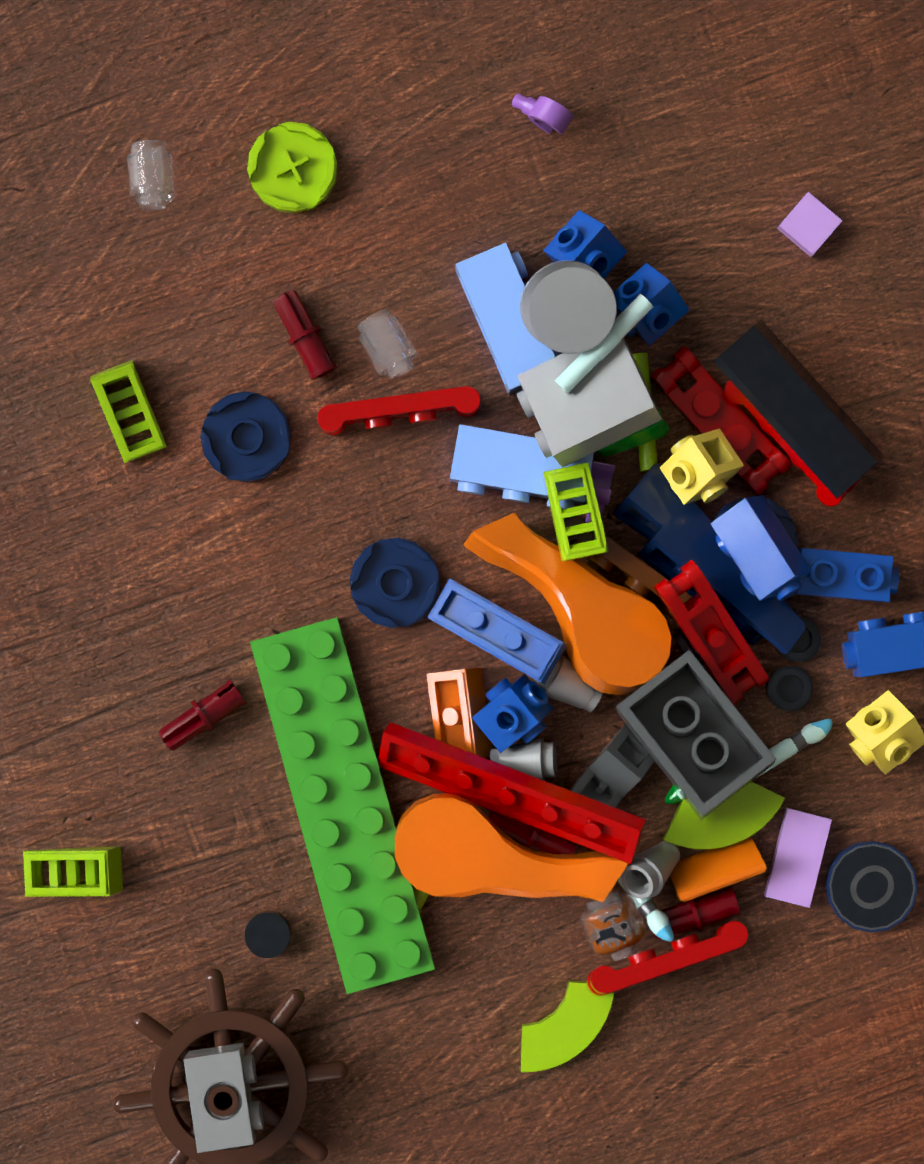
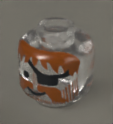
(613, 925)

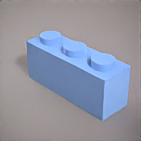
(494, 293)
(507, 464)

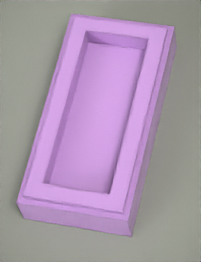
(797, 857)

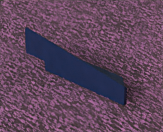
(685, 533)

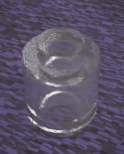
(150, 175)
(387, 344)

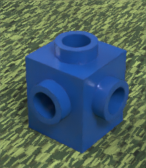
(587, 242)
(661, 293)
(513, 712)

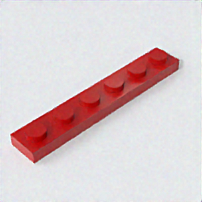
(511, 793)

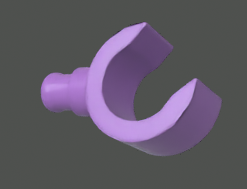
(544, 112)
(602, 478)

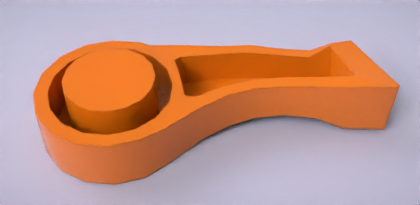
(609, 630)
(458, 851)

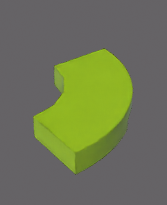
(728, 824)
(565, 1030)

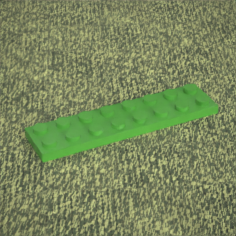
(342, 805)

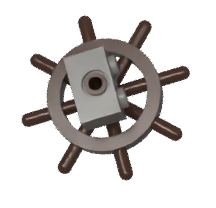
(225, 1083)

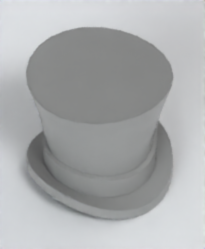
(568, 307)

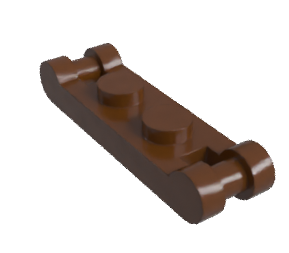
(640, 575)

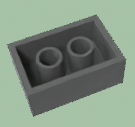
(695, 734)

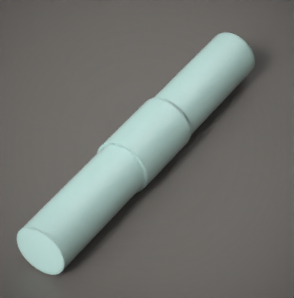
(589, 359)

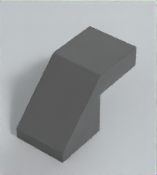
(615, 769)

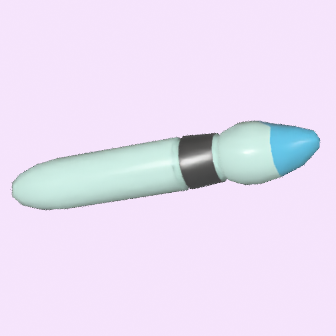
(810, 734)
(656, 919)

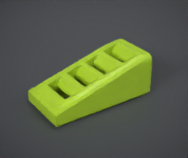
(113, 417)
(584, 549)
(101, 865)

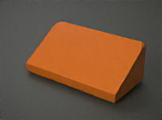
(454, 701)
(716, 869)

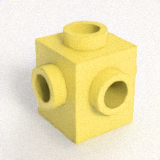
(701, 466)
(885, 733)

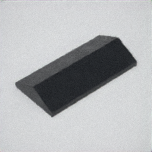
(798, 408)

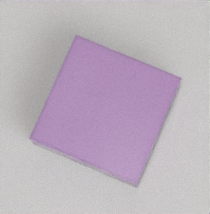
(809, 224)

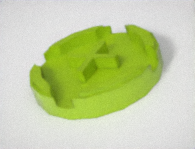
(292, 167)

